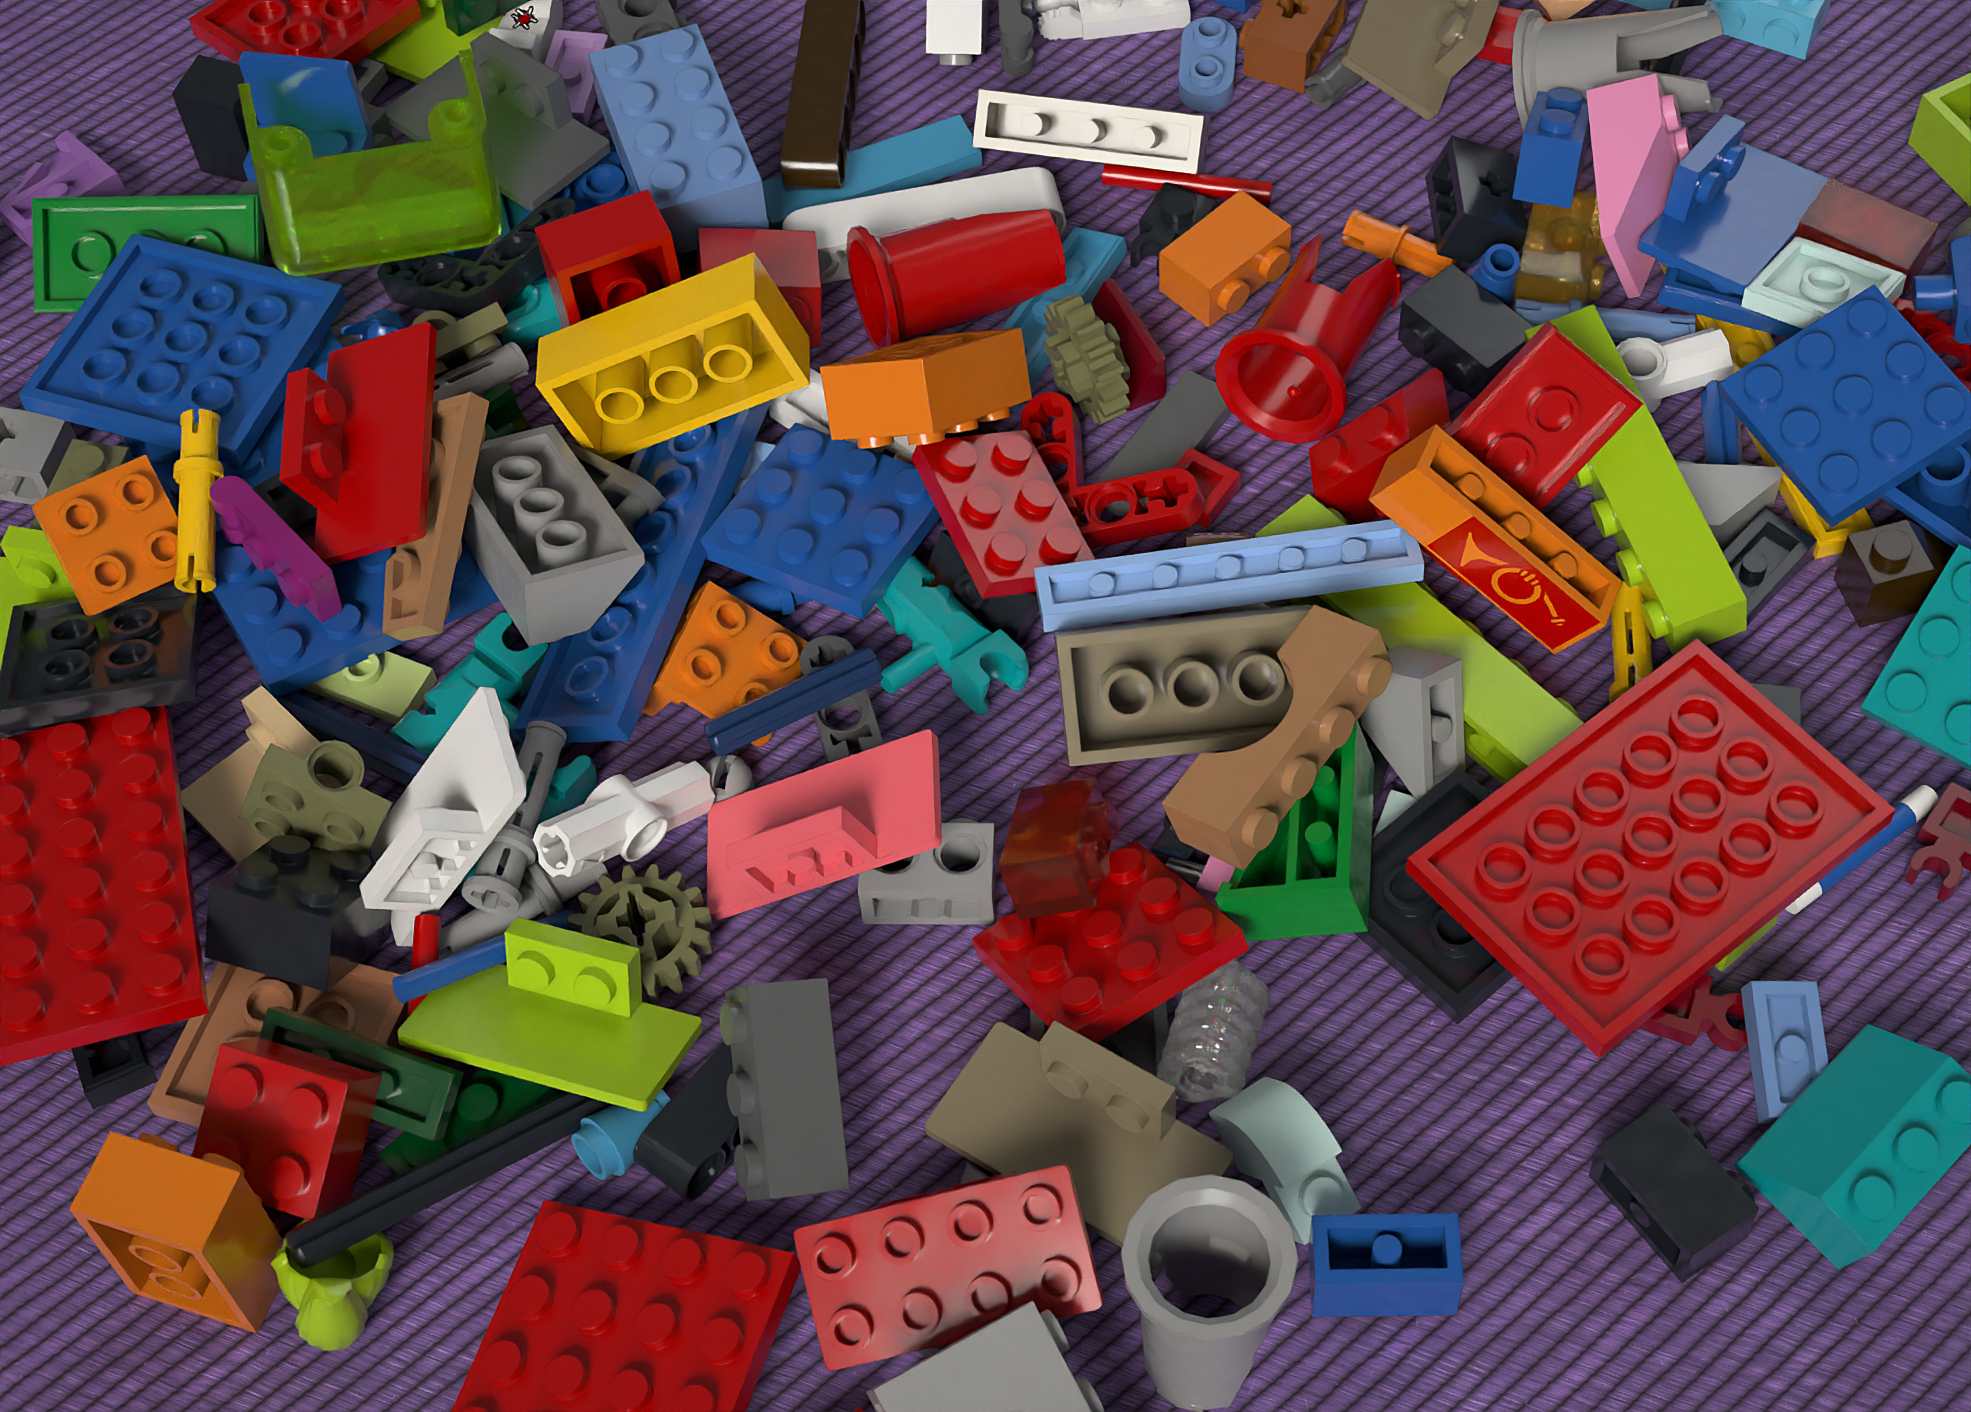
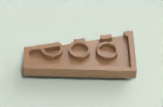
(423, 570)

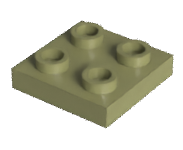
(465, 339)
(291, 800)

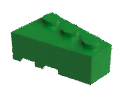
(1319, 861)

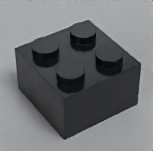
(294, 913)

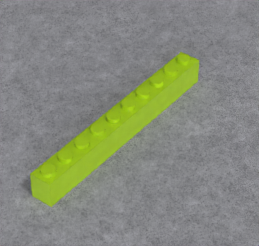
(1504, 710)

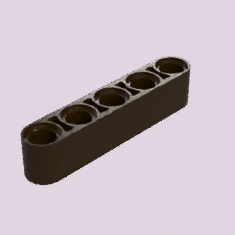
(823, 95)

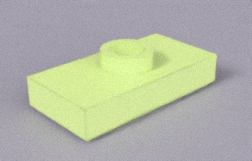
(379, 686)

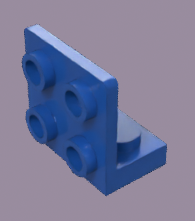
(311, 96)

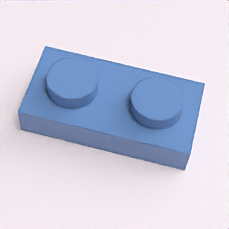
(1783, 1042)

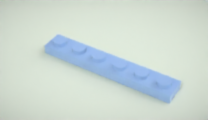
(1226, 574)

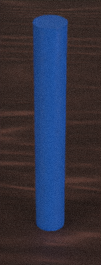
(462, 964)

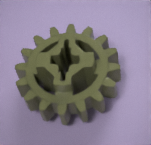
(1086, 359)
(672, 920)

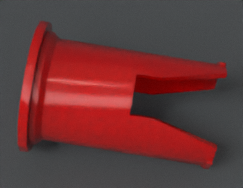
(951, 271)
(1293, 394)

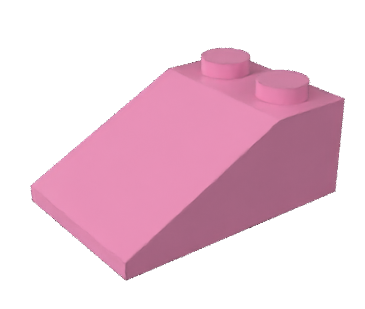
(1635, 158)

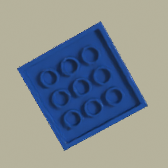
(180, 335)

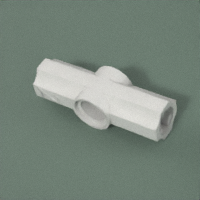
(1676, 363)
(623, 818)

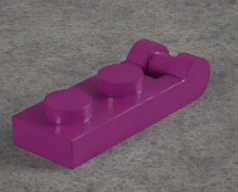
(274, 545)

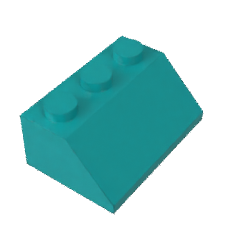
(1863, 1143)

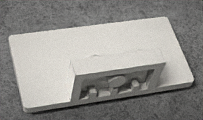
(445, 817)

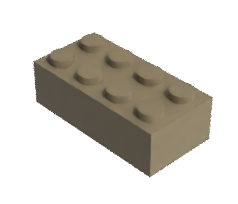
(1173, 684)

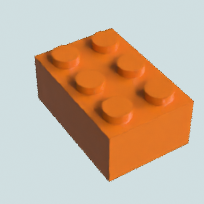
(926, 387)
(181, 1229)

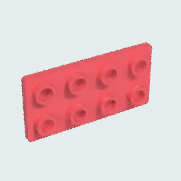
(824, 825)

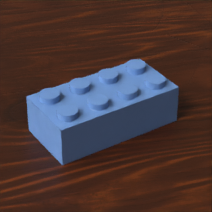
(678, 134)

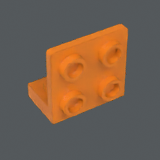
(112, 534)
(724, 657)

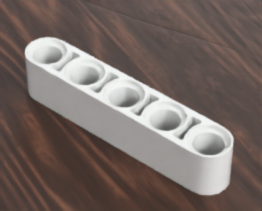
(893, 211)

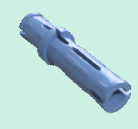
(1619, 322)

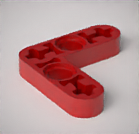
(1095, 497)

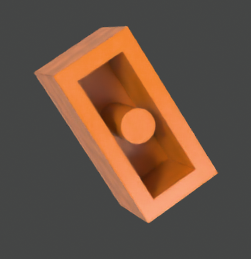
(1225, 258)

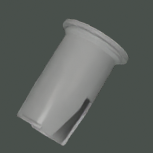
(1608, 51)
(1215, 1241)

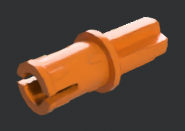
(1387, 240)

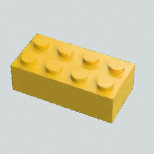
(674, 360)

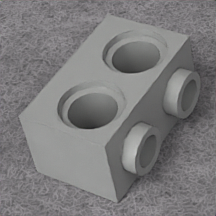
(930, 891)

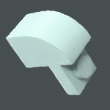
(1289, 1149)

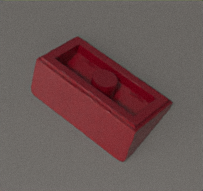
(1137, 345)

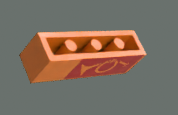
(1495, 540)

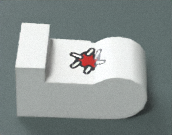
(531, 27)

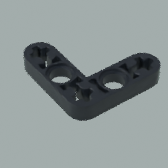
(468, 286)

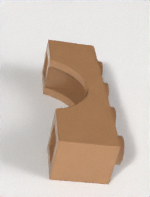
(1238, 797)

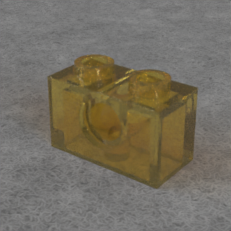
(1562, 253)

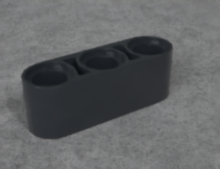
(694, 1133)

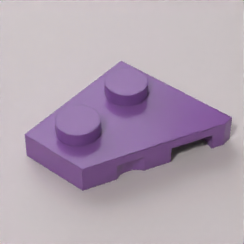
(71, 173)

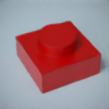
(1215, 481)

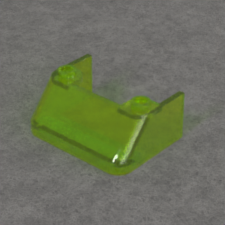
(381, 199)

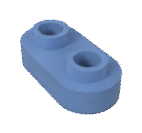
(1207, 64)

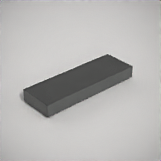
(1183, 419)

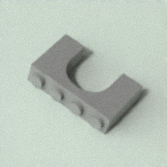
(998, 1368)

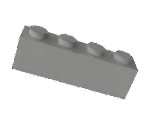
(546, 535)

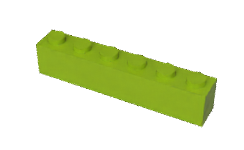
(1654, 516)

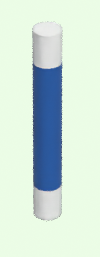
(1907, 813)

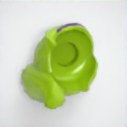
(336, 1291)

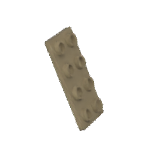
(1417, 46)
(1076, 1105)

